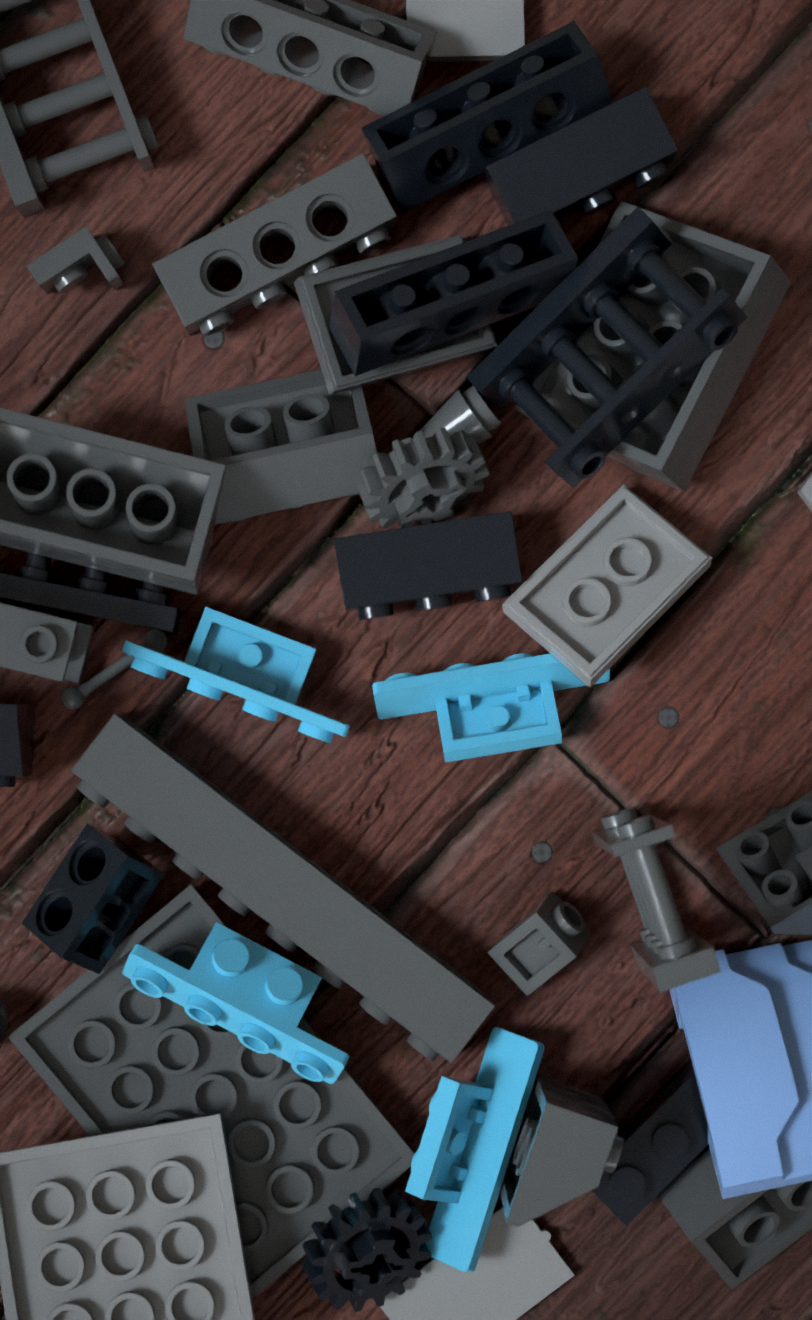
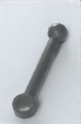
(74, 696)

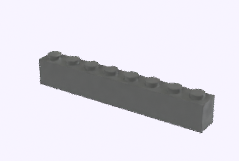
(282, 887)

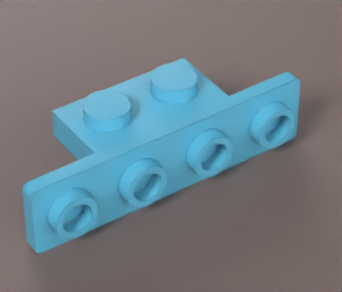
(248, 664)
(485, 705)
(245, 993)
(471, 1144)

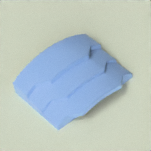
(754, 1064)

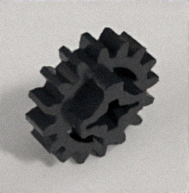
(366, 1249)

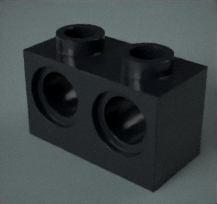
(92, 899)

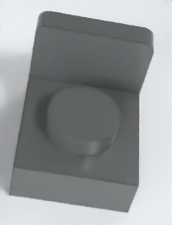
(67, 262)
(541, 943)

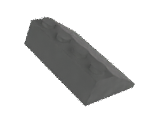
(682, 426)

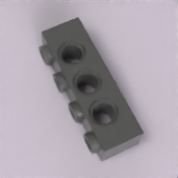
(339, 35)
(345, 189)

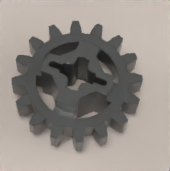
(422, 478)

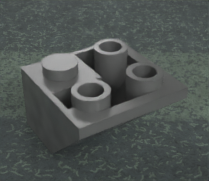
(776, 867)

